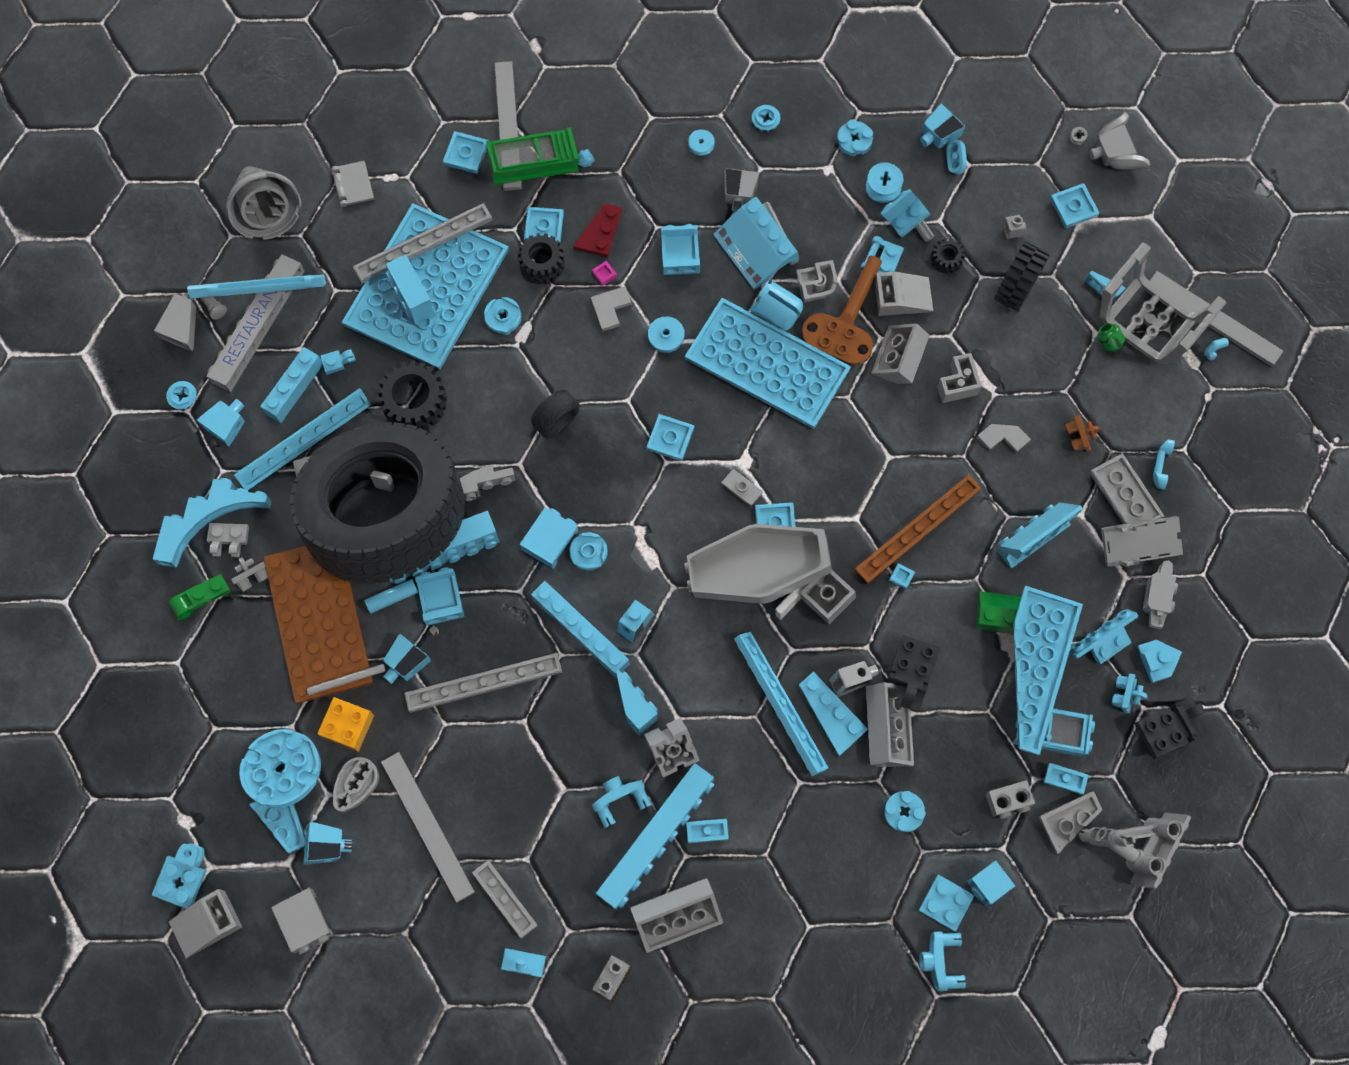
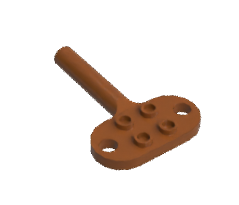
(838, 334)

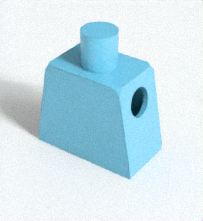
(223, 421)

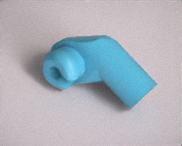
(1217, 344)

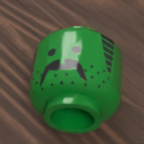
(1110, 337)

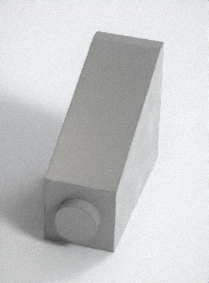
(178, 322)

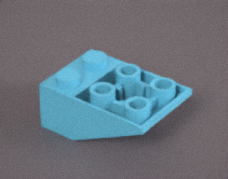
(638, 712)

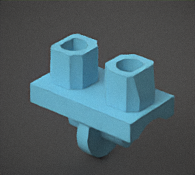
(1129, 685)

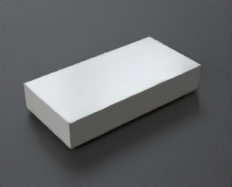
(788, 603)

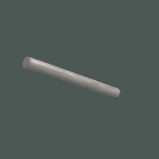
(346, 679)

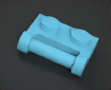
(889, 256)

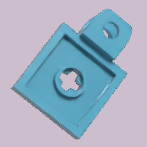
(188, 869)

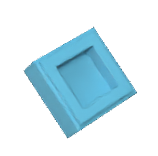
(901, 576)

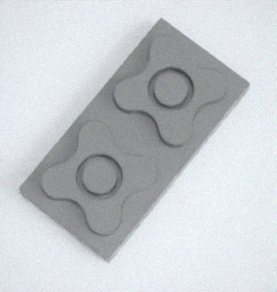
(1125, 491)

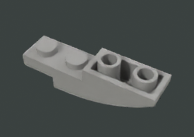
(485, 479)

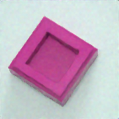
(604, 273)

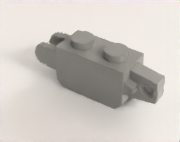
(1159, 595)

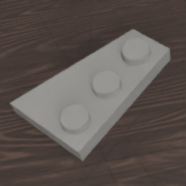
(1069, 819)

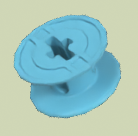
(893, 179)

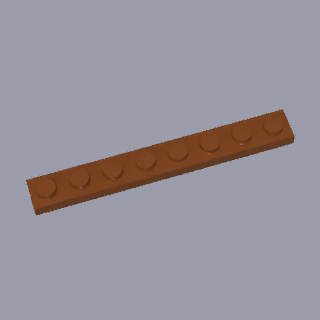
(917, 529)

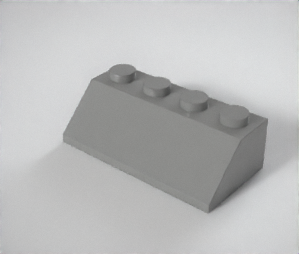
(888, 726)
(677, 915)

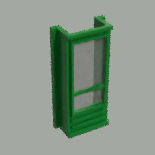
(533, 156)

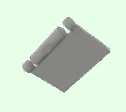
(352, 183)

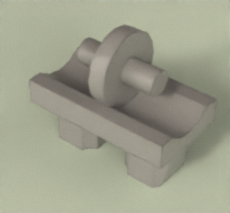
(242, 579)

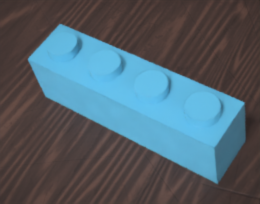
(292, 385)

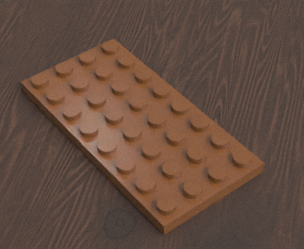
(315, 624)

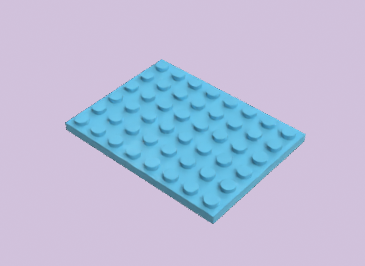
(451, 275)

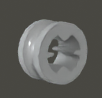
(1082, 132)

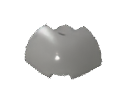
(817, 281)

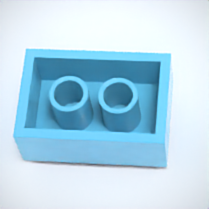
(409, 289)

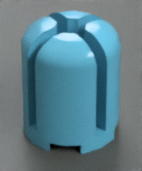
(777, 306)

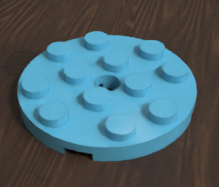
(297, 779)

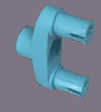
(616, 790)
(934, 961)

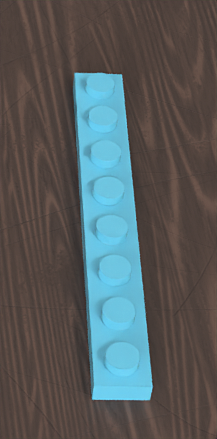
(302, 439)
(781, 703)

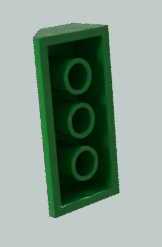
(996, 612)

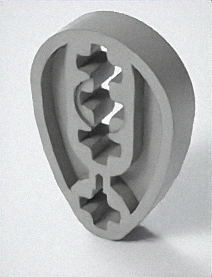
(346, 776)

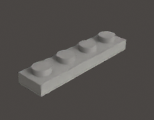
(504, 899)

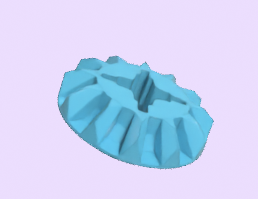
(761, 112)
(178, 389)

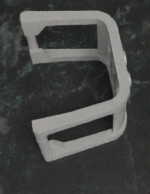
(1172, 348)

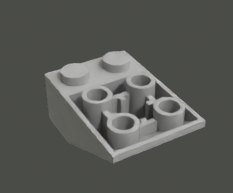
(902, 293)
(205, 923)

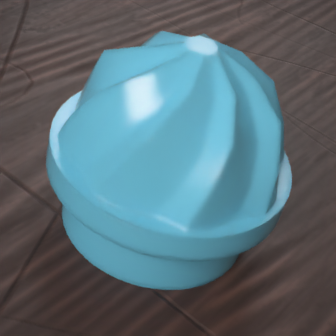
(585, 158)

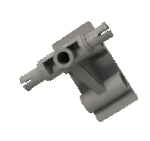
(1157, 852)

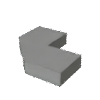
(1010, 434)

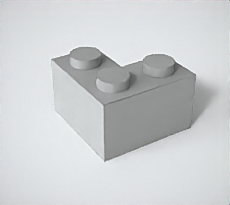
(963, 382)

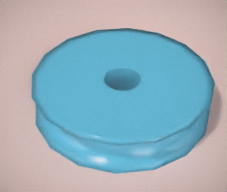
(701, 136)

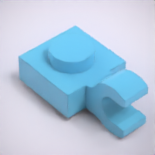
(334, 361)

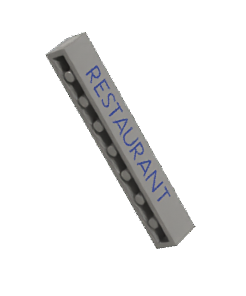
(252, 328)

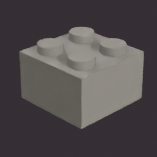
(828, 596)

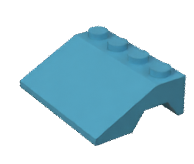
(1037, 533)

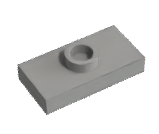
(742, 487)

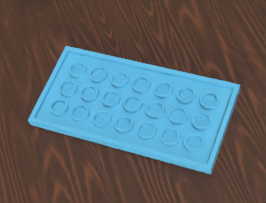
(767, 363)

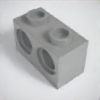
(1008, 794)

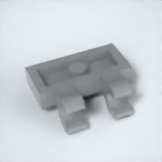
(227, 534)

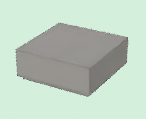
(382, 481)

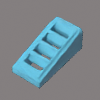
(1099, 282)

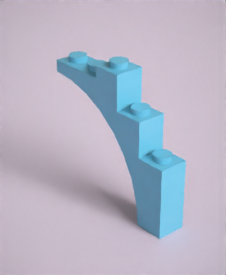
(200, 511)

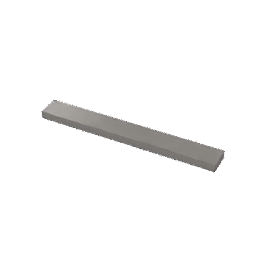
(506, 108)
(424, 242)
(1221, 323)
(483, 682)
(428, 827)

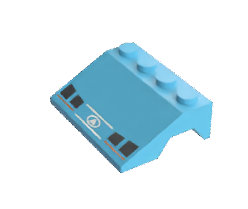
(755, 243)

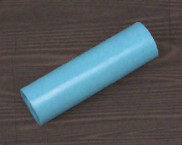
(391, 596)

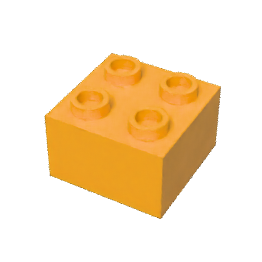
(345, 724)

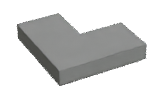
(607, 303)

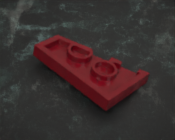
(601, 231)

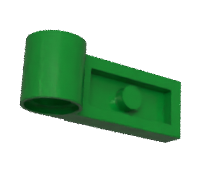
(197, 596)

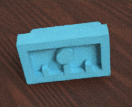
(905, 212)

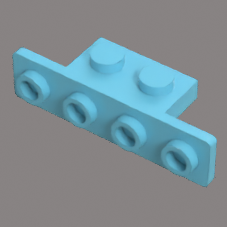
(1107, 639)

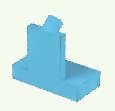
(523, 962)

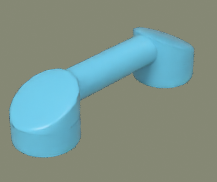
(1160, 479)

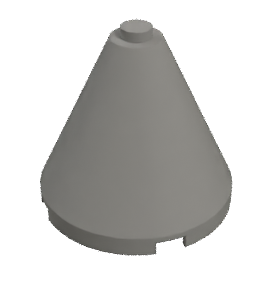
(262, 203)

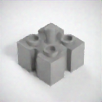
(671, 747)

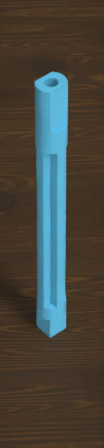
(256, 286)

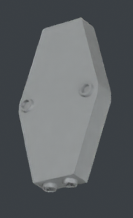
(758, 563)

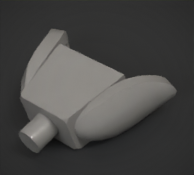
(1116, 147)

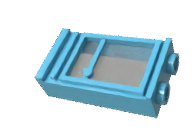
(1067, 733)

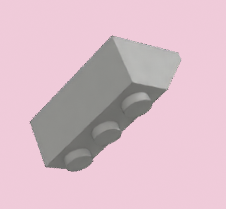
(900, 353)

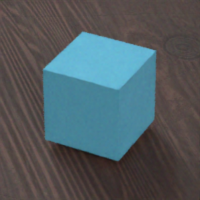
(990, 884)

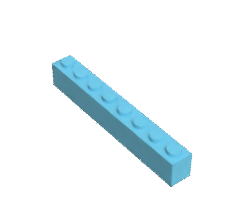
(655, 836)

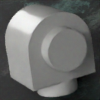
(1014, 227)

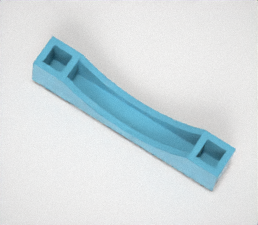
(580, 628)

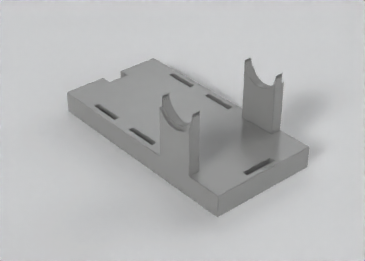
(1131, 543)

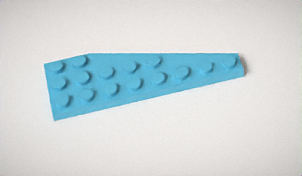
(1041, 648)

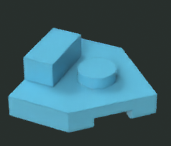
(1158, 659)

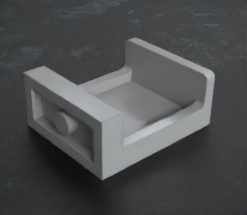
(302, 921)

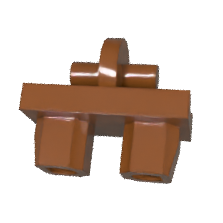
(1082, 442)

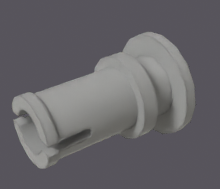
(215, 308)

